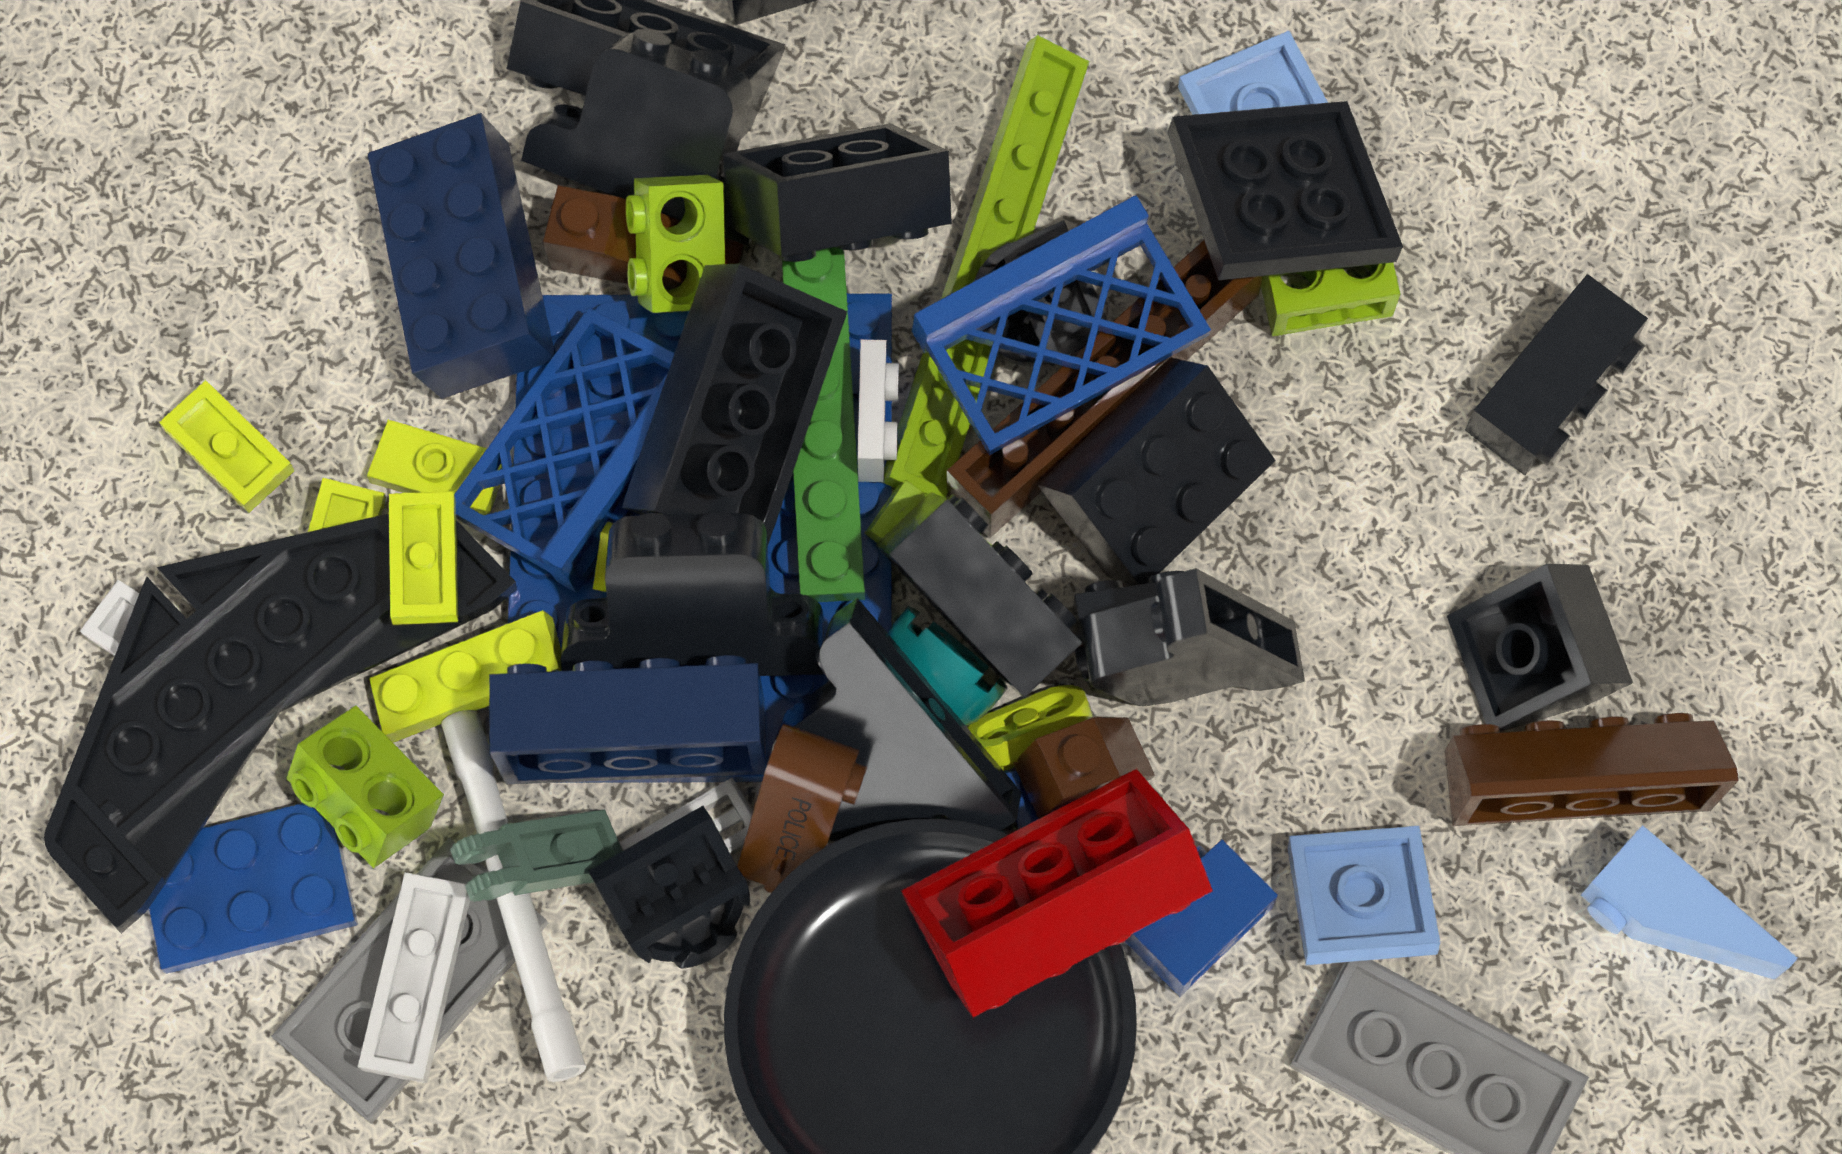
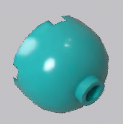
(947, 667)

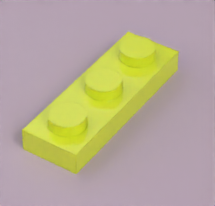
(458, 677)

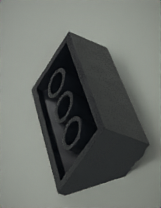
(562, 38)

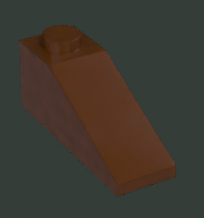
(592, 239)

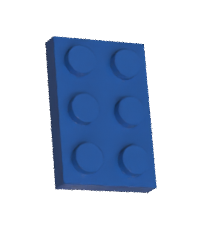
(253, 889)

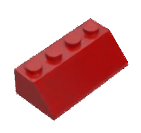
(1057, 891)

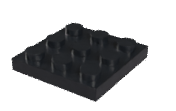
(1283, 190)

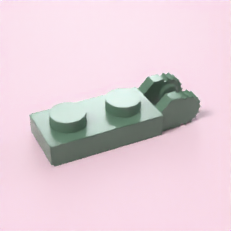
(538, 854)

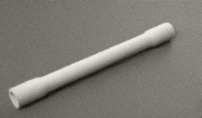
(550, 1019)

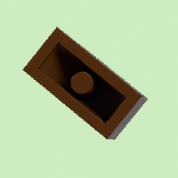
(1078, 761)

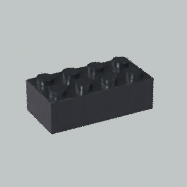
(736, 398)

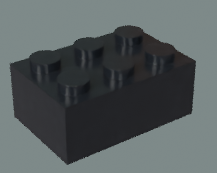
(837, 191)
(1156, 471)
(981, 590)

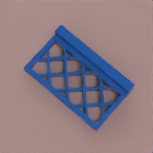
(1032, 278)
(575, 544)

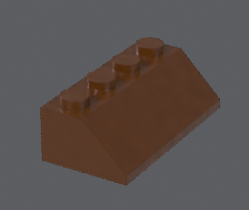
(1587, 771)

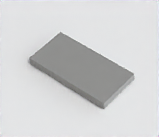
(333, 1019)
(1435, 1067)

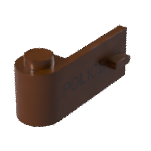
(798, 803)

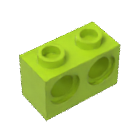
(695, 239)
(1330, 299)
(373, 778)

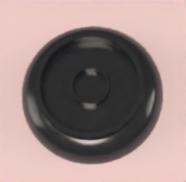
(862, 1045)

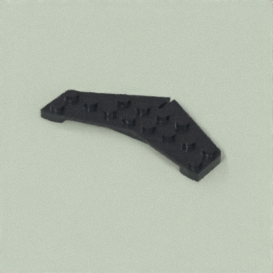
(204, 690)

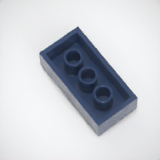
(460, 256)
(627, 721)

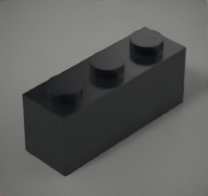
(1558, 376)

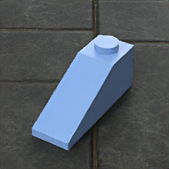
(1672, 906)

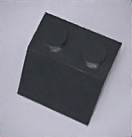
(1539, 646)

